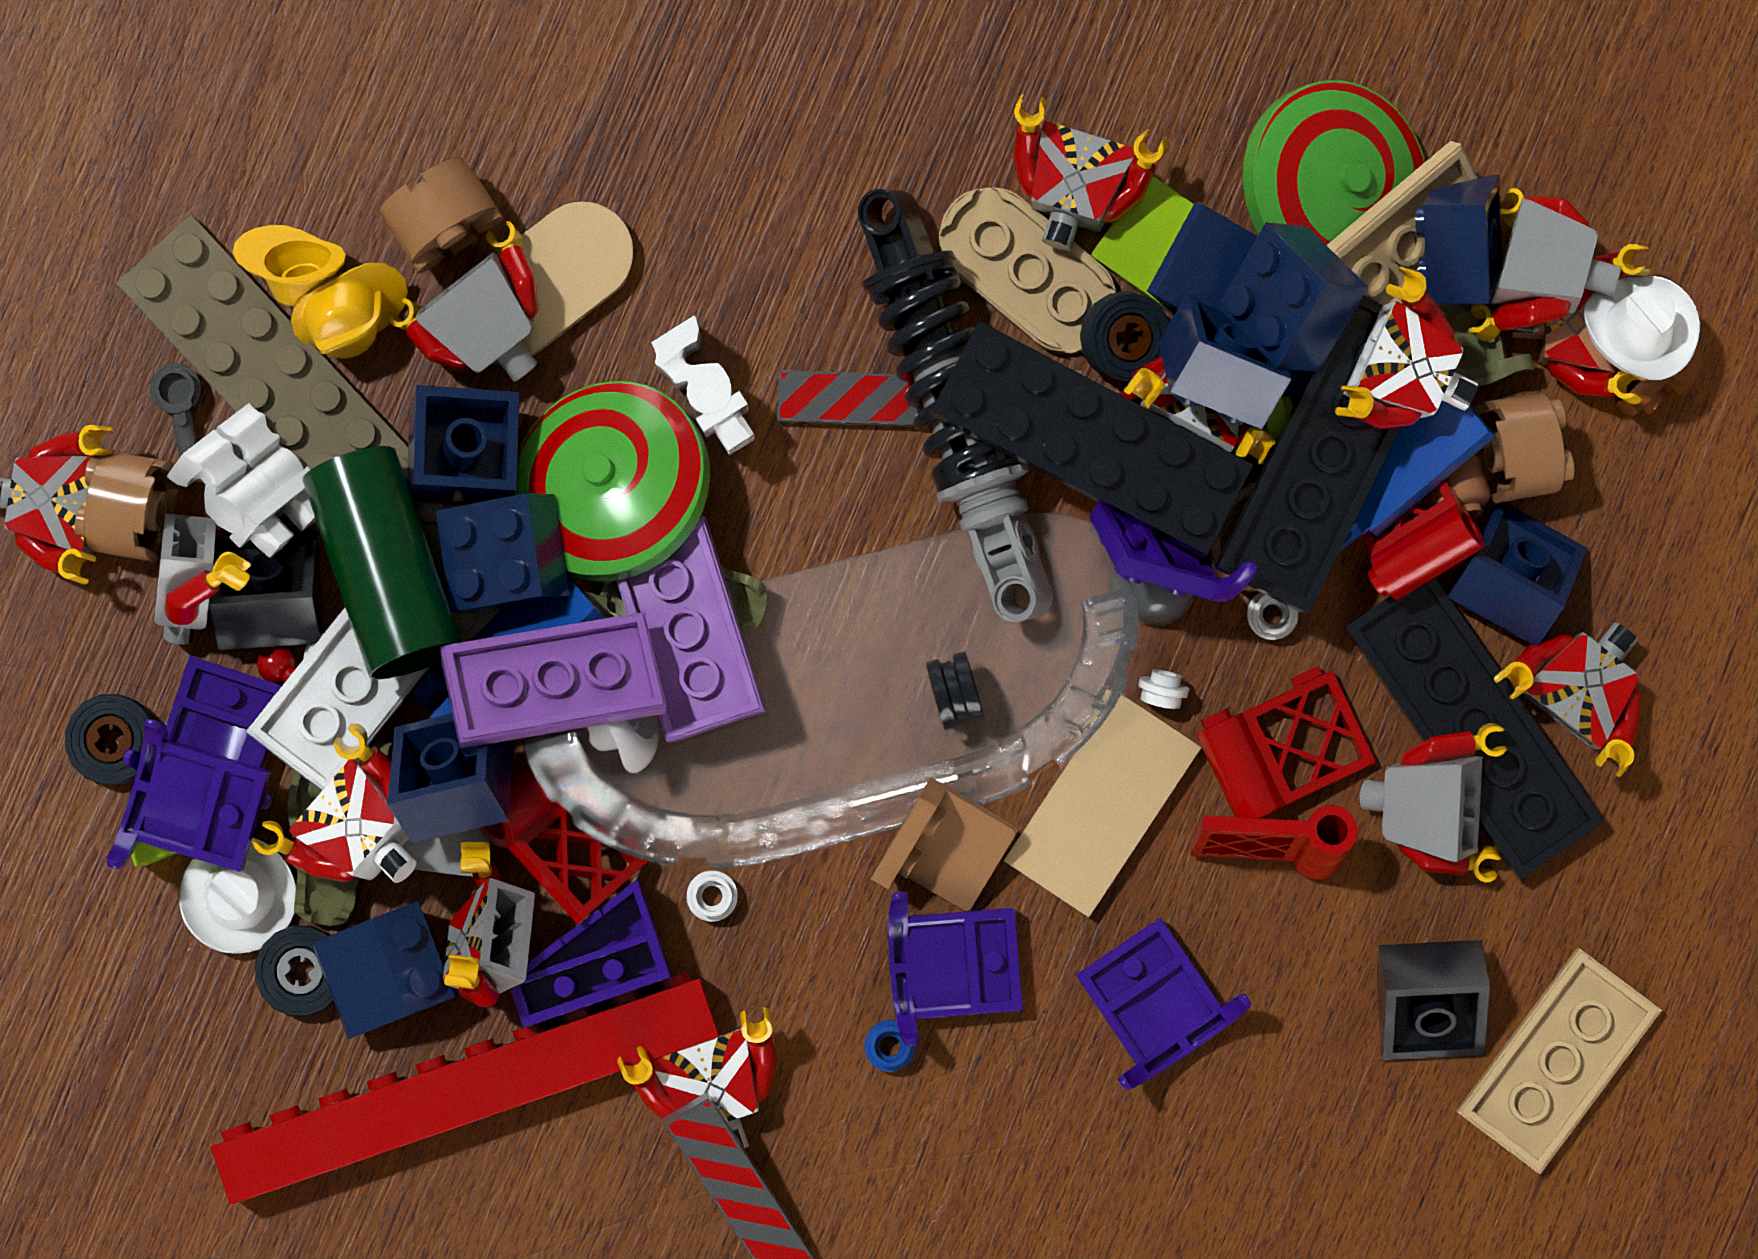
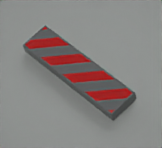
(843, 398)
(735, 1181)

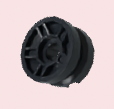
(955, 690)

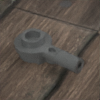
(177, 391)

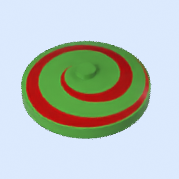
(1326, 157)
(622, 474)

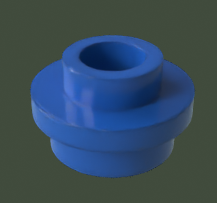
(877, 1057)

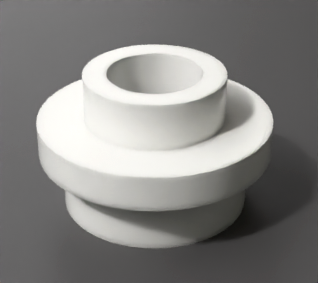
(1270, 631)
(1163, 689)
(695, 896)

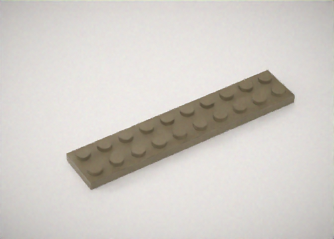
(254, 358)

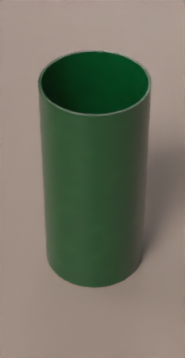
(381, 561)

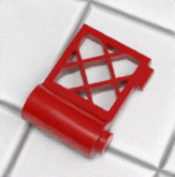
(1423, 546)
(1246, 763)
(529, 819)
(1312, 845)

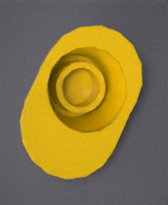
(288, 260)
(349, 310)

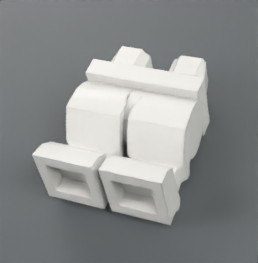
(706, 386)
(248, 489)

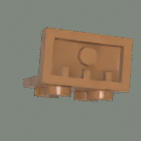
(946, 846)

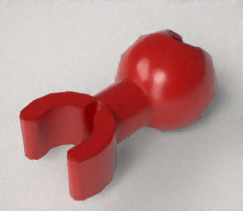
(278, 665)

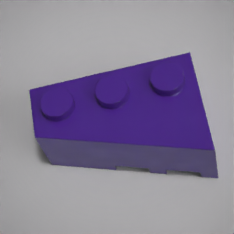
(595, 961)

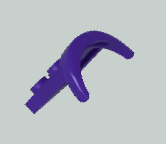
(1152, 558)
(215, 712)
(190, 803)
(951, 964)
(1156, 1001)

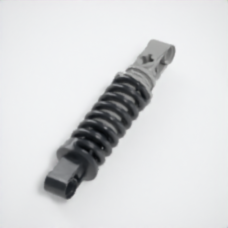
(971, 471)

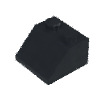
(279, 600)
(1432, 999)

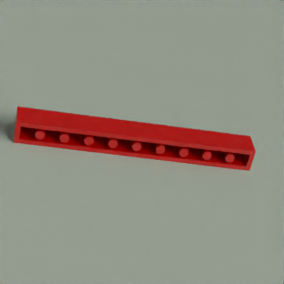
(463, 1091)

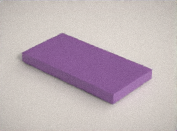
(695, 639)
(552, 680)

